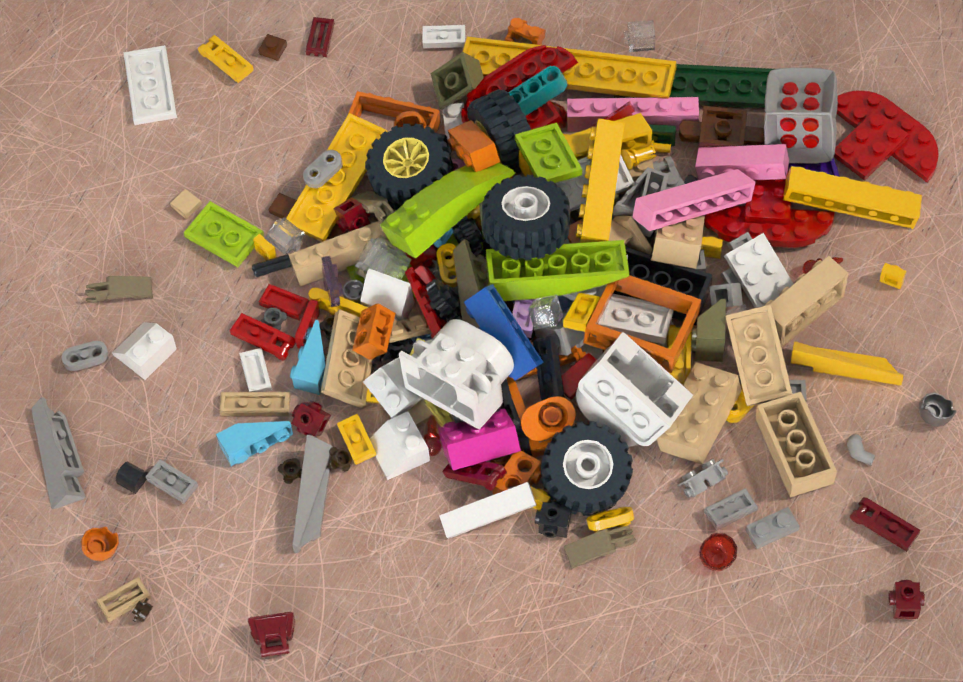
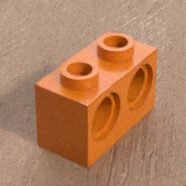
(373, 331)
(514, 476)

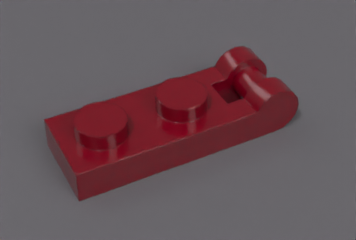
(477, 474)
(885, 524)

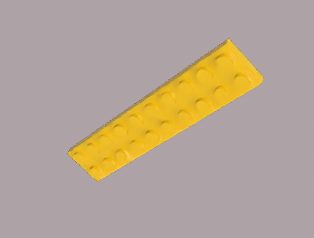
(594, 71)

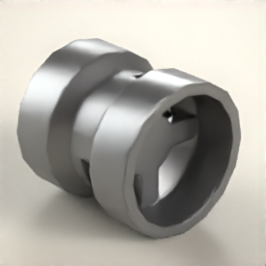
(353, 290)

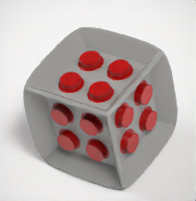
(802, 113)

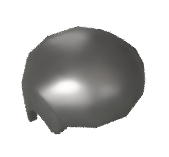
(936, 409)

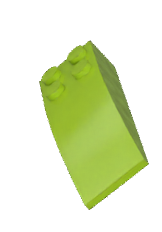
(440, 207)
(565, 271)

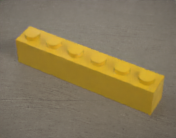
(636, 135)
(602, 181)
(852, 197)

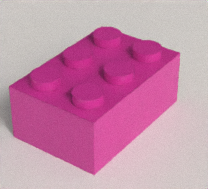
(469, 446)

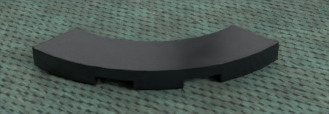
(510, 408)

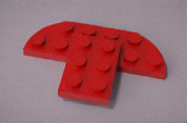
(520, 70)
(883, 132)
(772, 216)

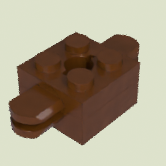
(721, 123)

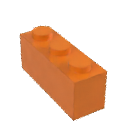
(473, 146)

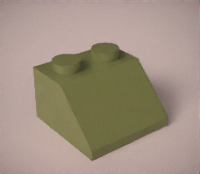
(456, 79)
(709, 335)

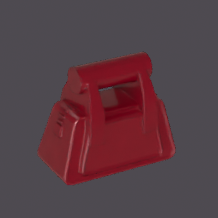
(273, 629)

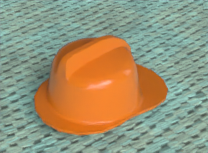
(547, 418)

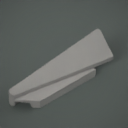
(58, 455)
(312, 492)

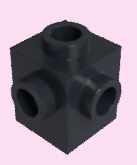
(553, 519)

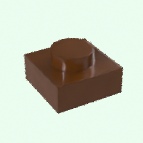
(272, 47)

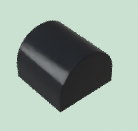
(131, 477)

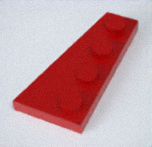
(419, 288)

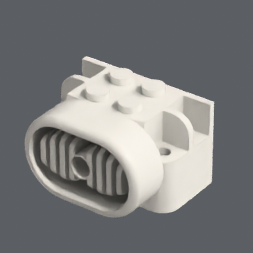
(459, 371)
(631, 393)

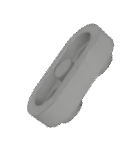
(325, 169)
(85, 355)

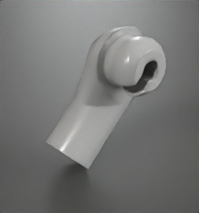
(857, 450)

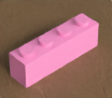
(755, 161)

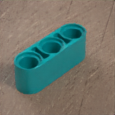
(539, 89)

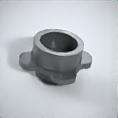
(272, 313)

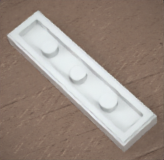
(488, 510)

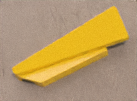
(845, 364)

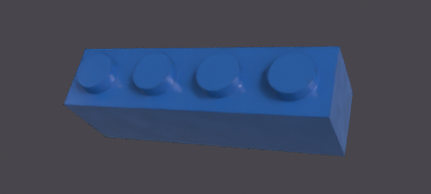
(497, 320)

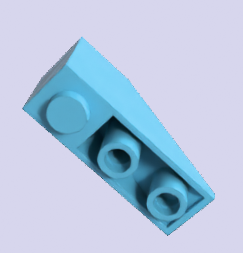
(311, 365)
(251, 438)

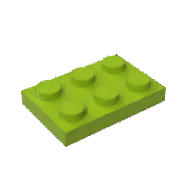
(548, 153)
(223, 234)

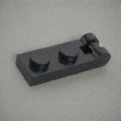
(549, 372)

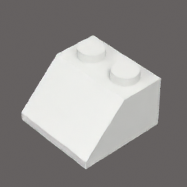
(388, 292)
(146, 349)
(389, 389)
(399, 446)

